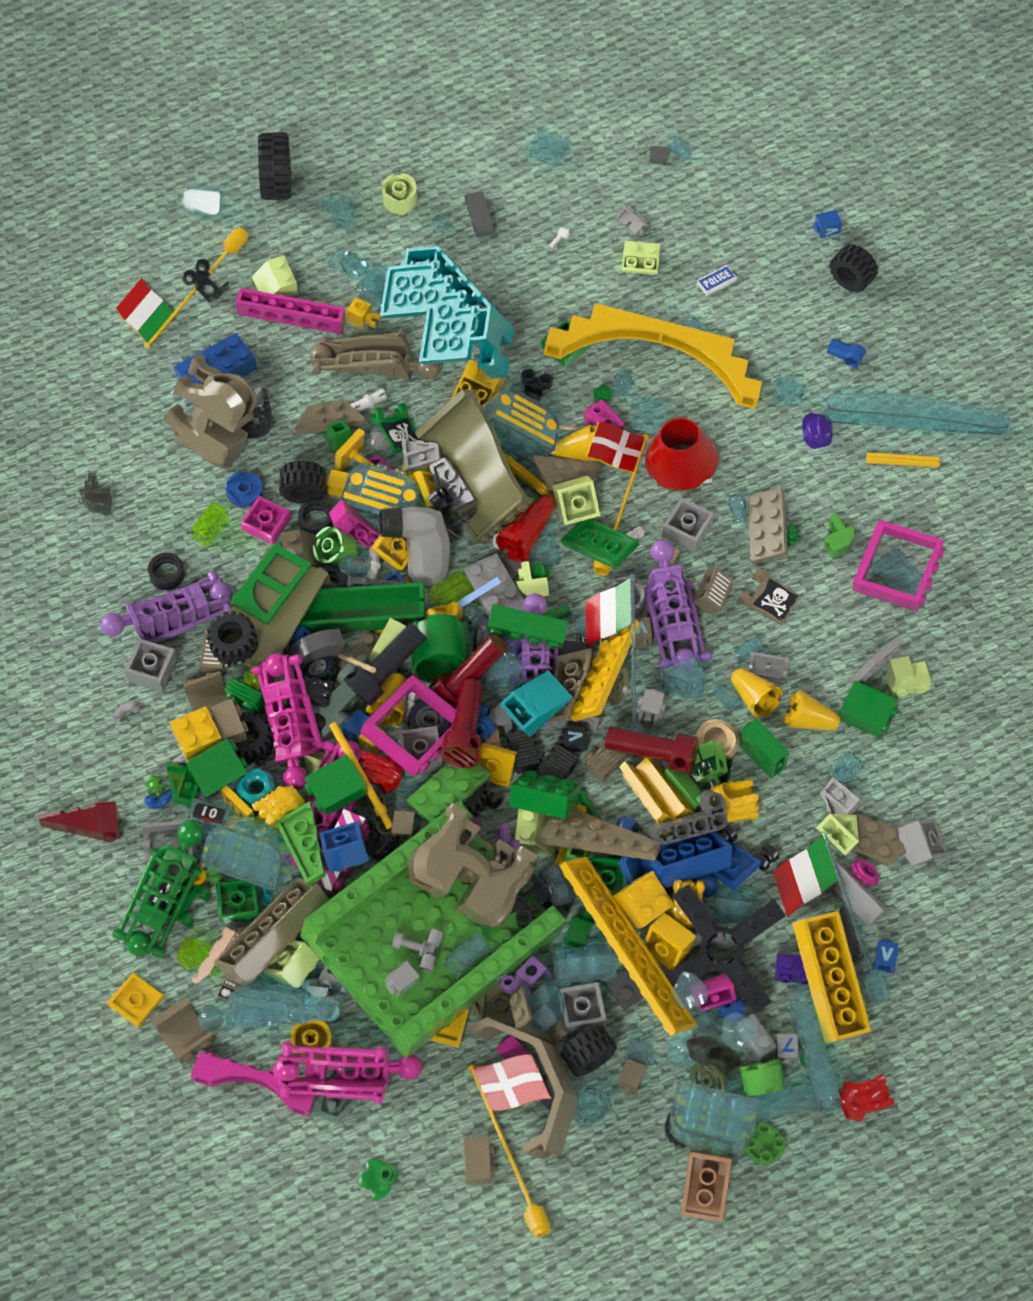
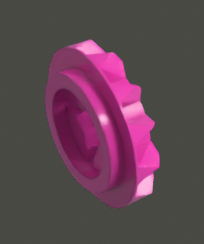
(865, 872)

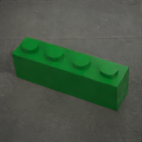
(527, 626)

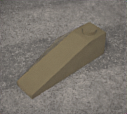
(571, 672)

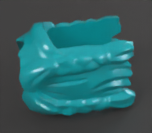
(261, 781)

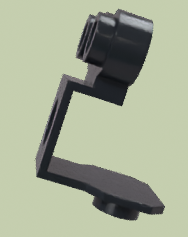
(201, 279)
(534, 386)
(442, 498)
(375, 843)
(523, 908)

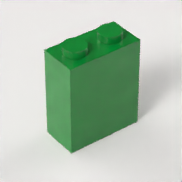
(868, 709)
(763, 748)
(217, 766)
(335, 785)

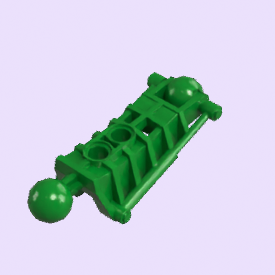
(138, 941)

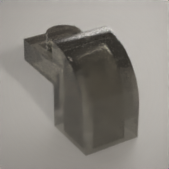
(96, 499)

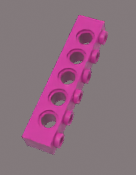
(290, 311)

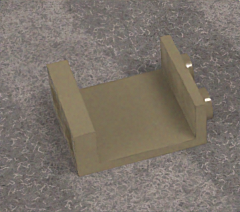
(205, 691)
(522, 1017)
(182, 1031)

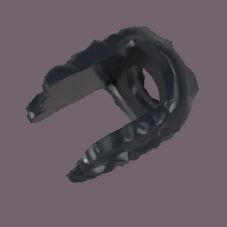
(265, 420)
(317, 689)

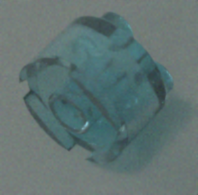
(505, 674)

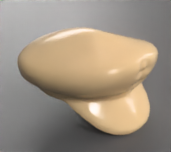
(719, 731)

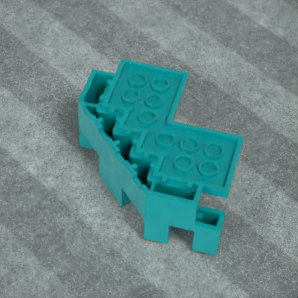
(454, 310)

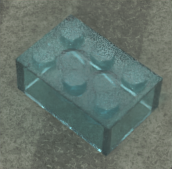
(583, 964)

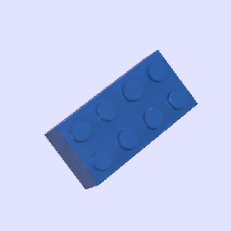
(227, 356)
(689, 858)

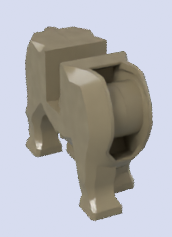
(220, 410)
(492, 883)

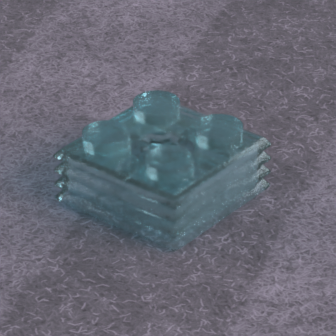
(373, 285)

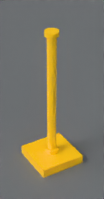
(351, 451)

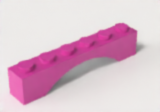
(215, 1071)

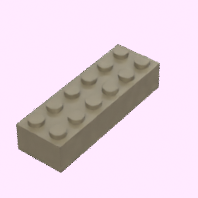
(270, 932)

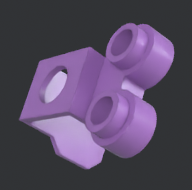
(523, 980)

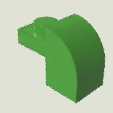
(841, 539)

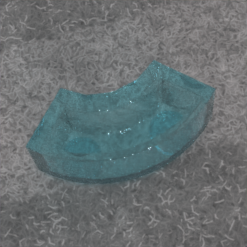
(547, 1006)

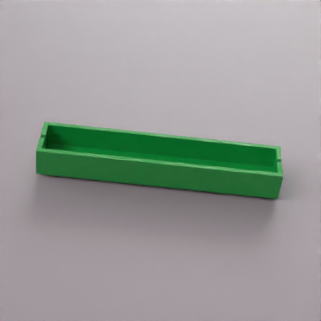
(365, 607)

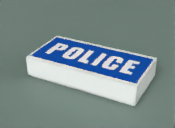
(716, 280)

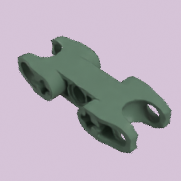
(341, 701)

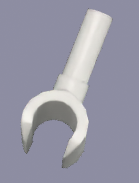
(562, 233)

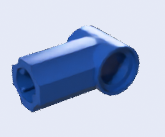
(850, 354)

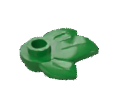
(375, 1180)

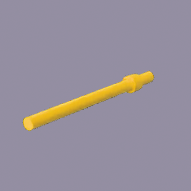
(380, 809)

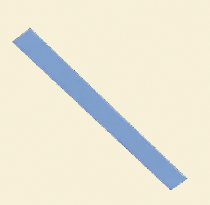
(479, 592)

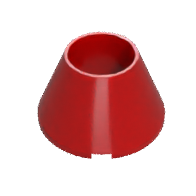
(681, 468)

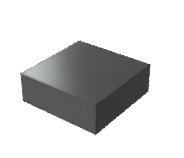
(658, 155)

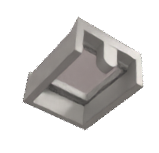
(160, 834)

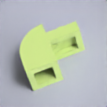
(529, 585)

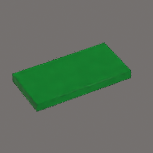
(600, 543)

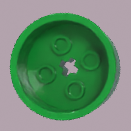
(443, 649)

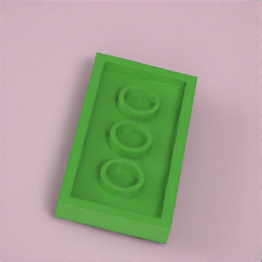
(446, 787)

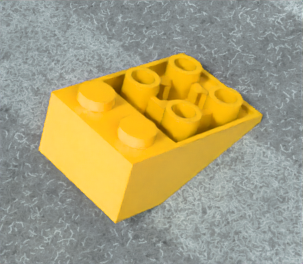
(477, 380)

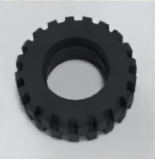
(274, 166)

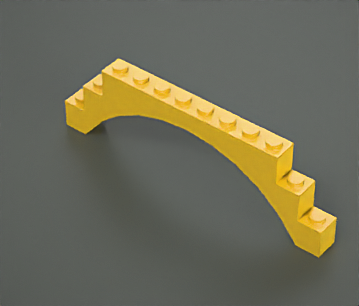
(613, 324)

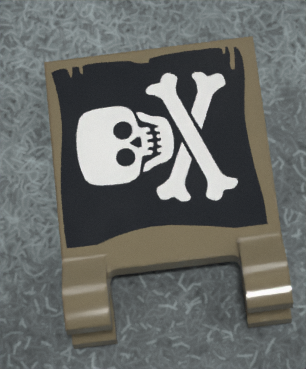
(770, 598)

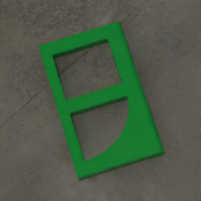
(245, 596)

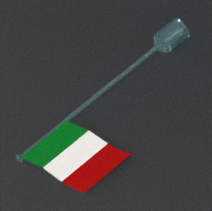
(608, 615)
(810, 876)

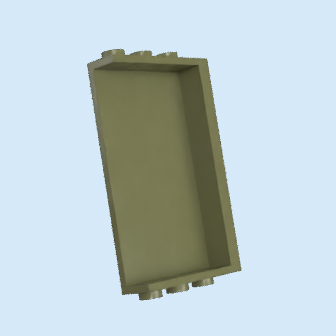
(277, 634)

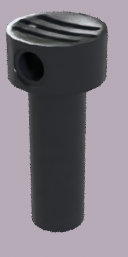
(367, 684)

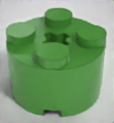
(333, 545)
(762, 1078)

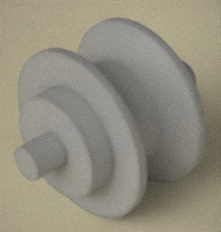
(379, 441)

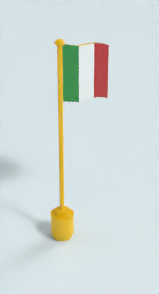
(150, 313)

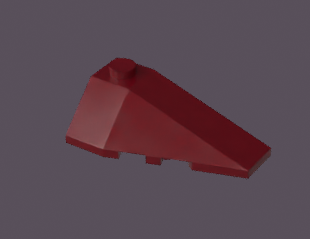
(98, 821)

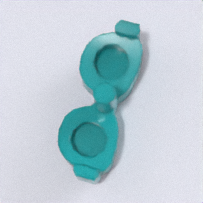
(266, 899)

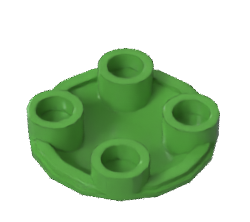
(766, 1144)

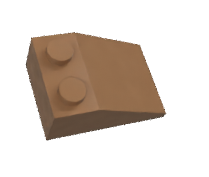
(706, 1185)

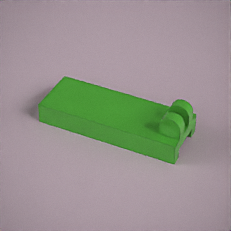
(685, 787)

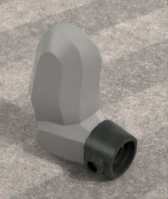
(426, 541)

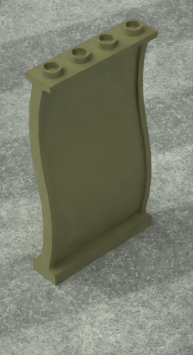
(477, 456)

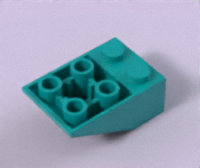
(536, 702)

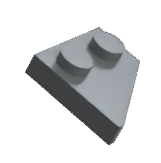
(420, 454)
(839, 799)

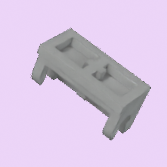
(769, 667)

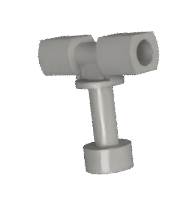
(426, 949)

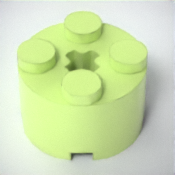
(399, 193)

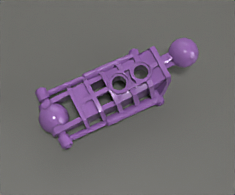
(663, 552)
(535, 604)
(161, 617)

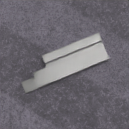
(861, 900)

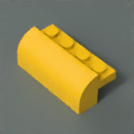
(655, 791)

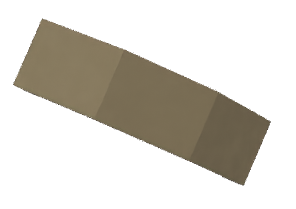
(565, 1098)

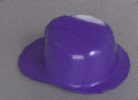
(816, 431)

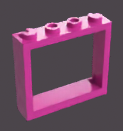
(890, 595)
(389, 746)

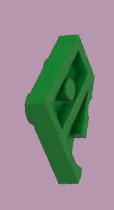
(182, 784)

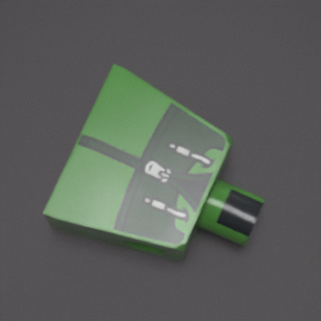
(710, 763)

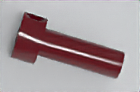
(474, 667)
(462, 745)
(679, 752)

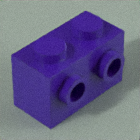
(790, 969)

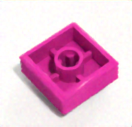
(256, 521)

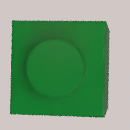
(578, 932)

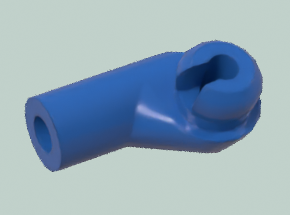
(158, 803)

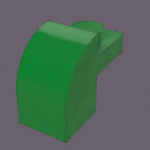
(336, 434)

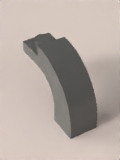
(317, 645)

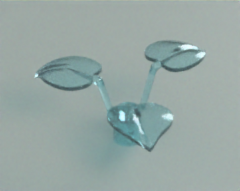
(736, 1028)

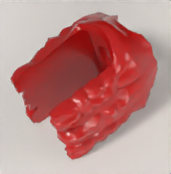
(381, 771)
(865, 1097)

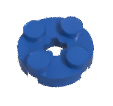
(243, 499)

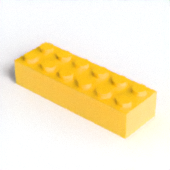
(831, 977)

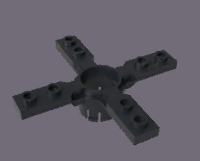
(741, 935)

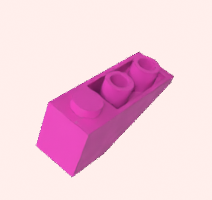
(353, 523)

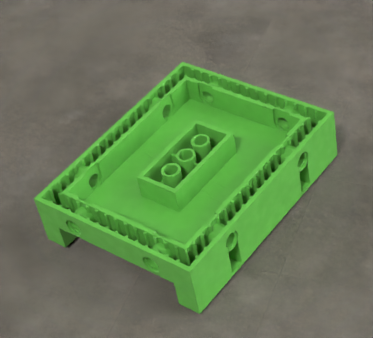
(359, 925)

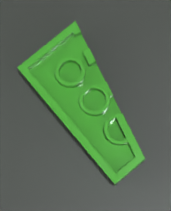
(302, 839)

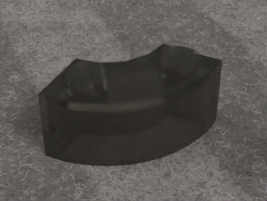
(712, 1052)

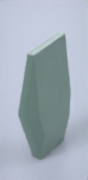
(335, 1108)

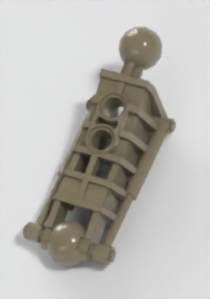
(370, 354)

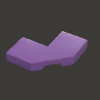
(503, 833)

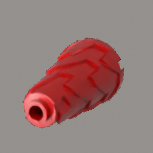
(525, 530)

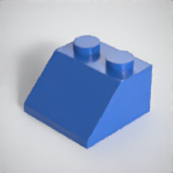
(344, 847)

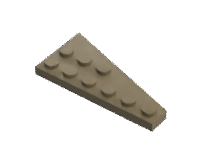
(596, 835)

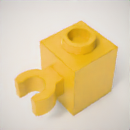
(360, 313)

